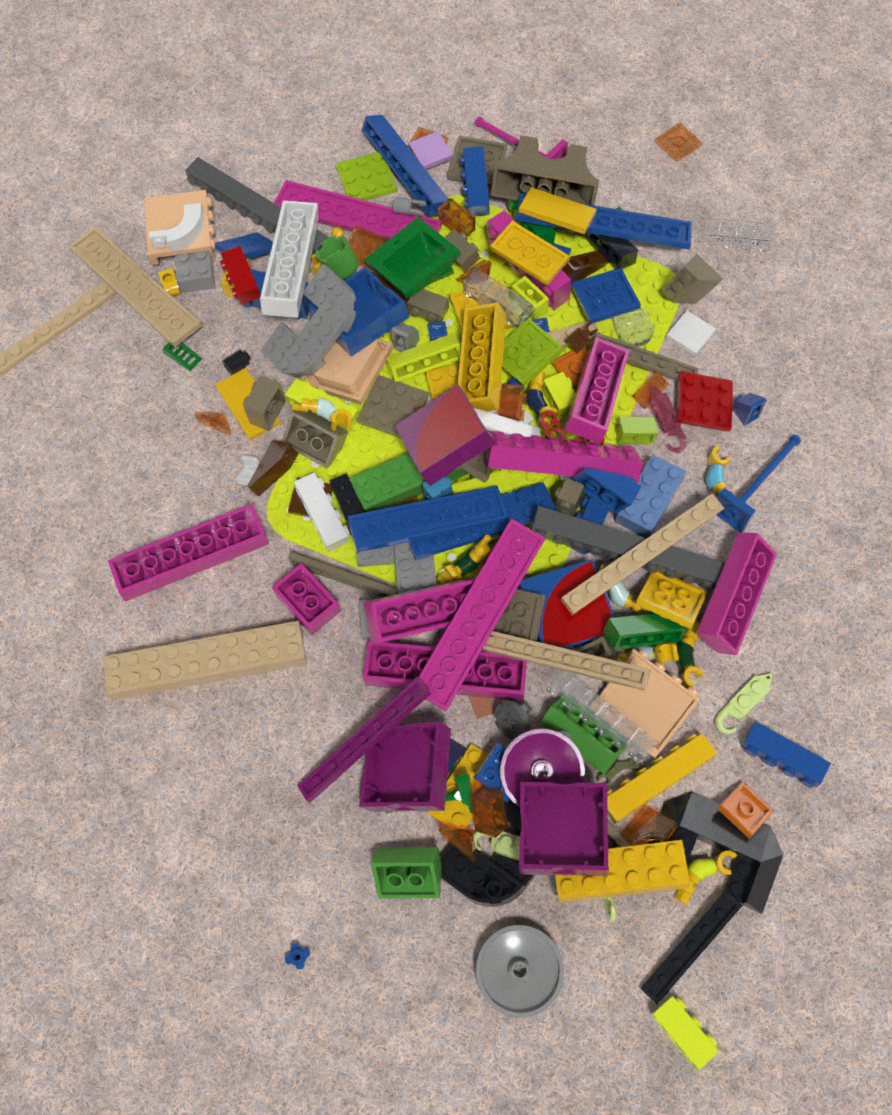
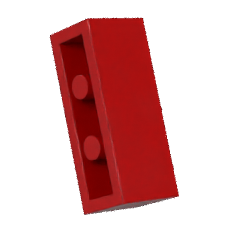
(239, 275)

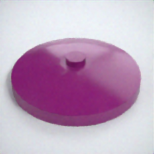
(540, 757)

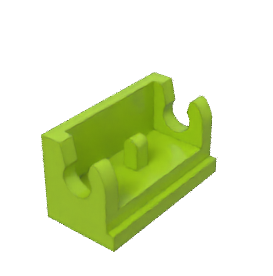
(636, 430)

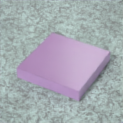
(431, 150)

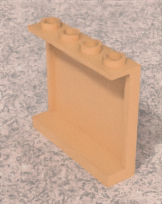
(167, 212)
(657, 709)

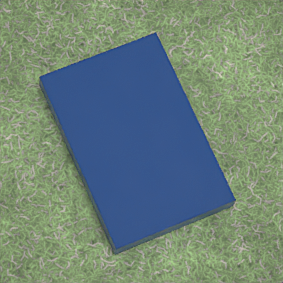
(251, 244)

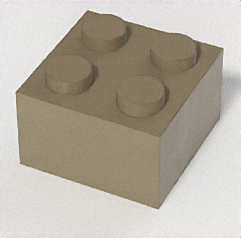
(264, 403)

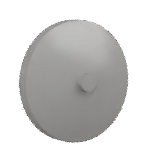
(519, 971)

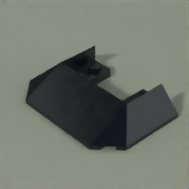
(756, 857)

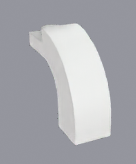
(183, 234)

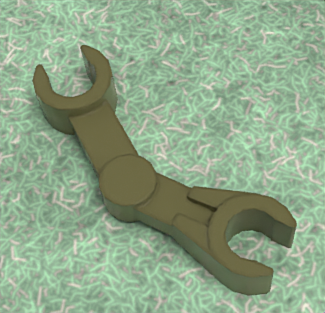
(619, 766)

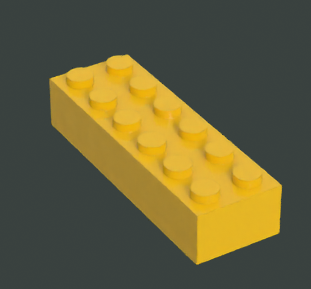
(482, 355)
(631, 872)

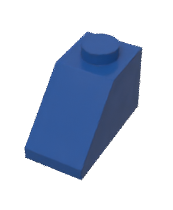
(748, 407)

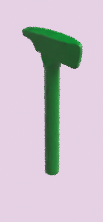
(461, 794)

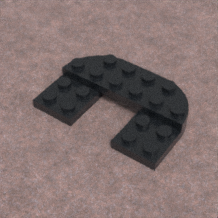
(484, 880)

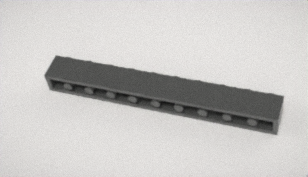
(239, 197)
(614, 543)

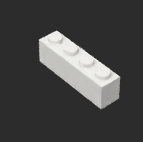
(507, 426)
(321, 512)

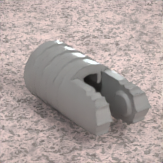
(405, 206)

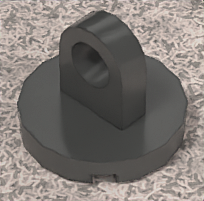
(512, 718)

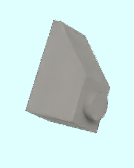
(404, 337)

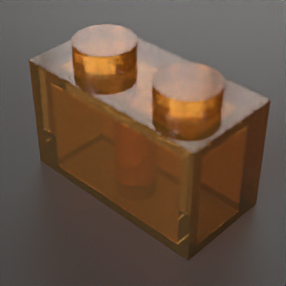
(456, 217)
(511, 402)
(488, 811)

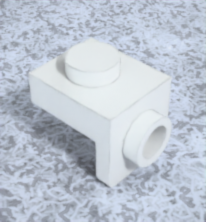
(251, 464)

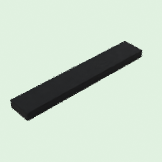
(691, 947)

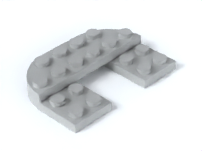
(335, 314)
(410, 573)

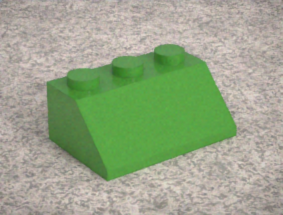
(407, 872)

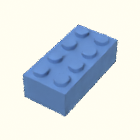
(658, 487)

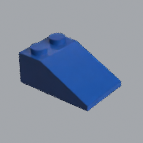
(608, 489)

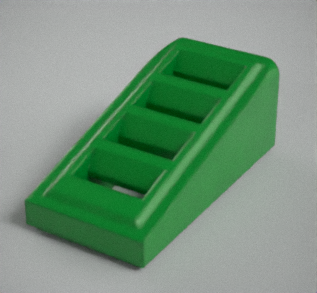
(167, 350)

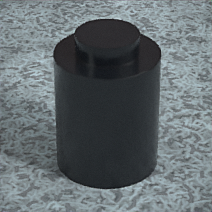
(236, 361)

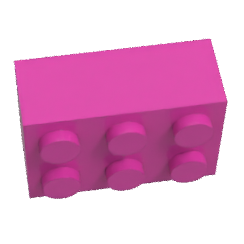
(306, 599)

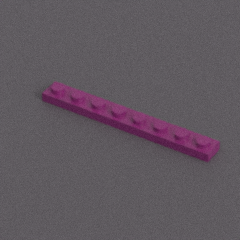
(364, 739)

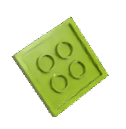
(366, 177)
(529, 352)

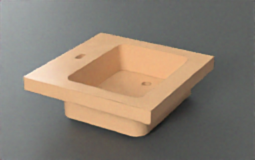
(351, 376)

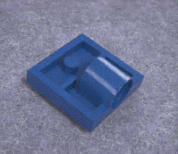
(489, 771)

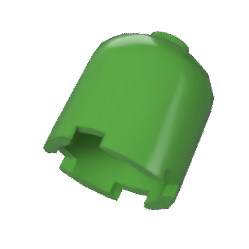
(338, 256)

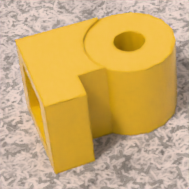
(169, 282)

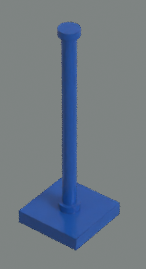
(735, 510)

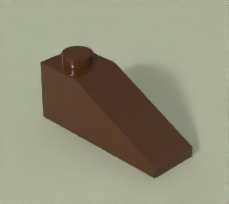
(584, 265)
(273, 465)

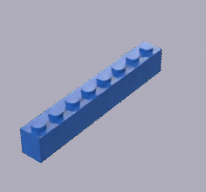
(404, 163)

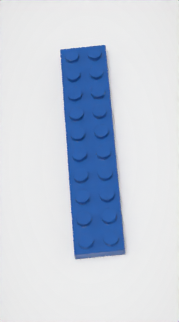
(629, 226)

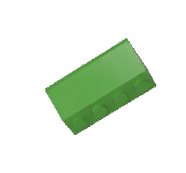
(592, 745)

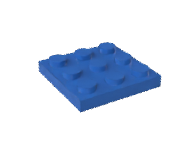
(605, 295)

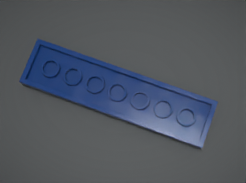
(519, 507)
(427, 519)

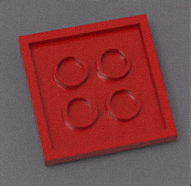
(704, 401)

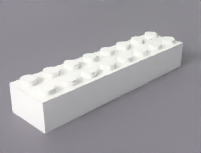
(289, 259)

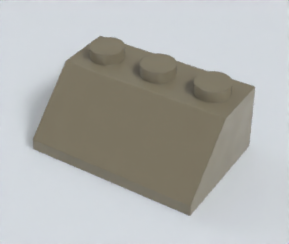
(691, 282)
(313, 437)

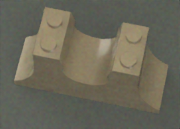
(561, 177)

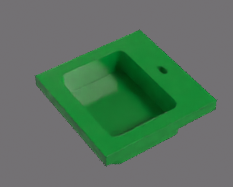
(413, 257)

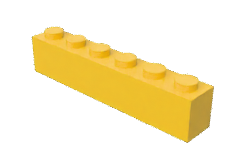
(659, 777)

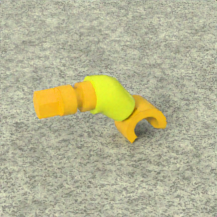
(701, 869)

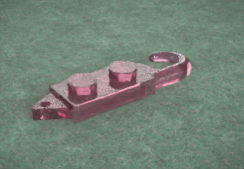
(667, 418)

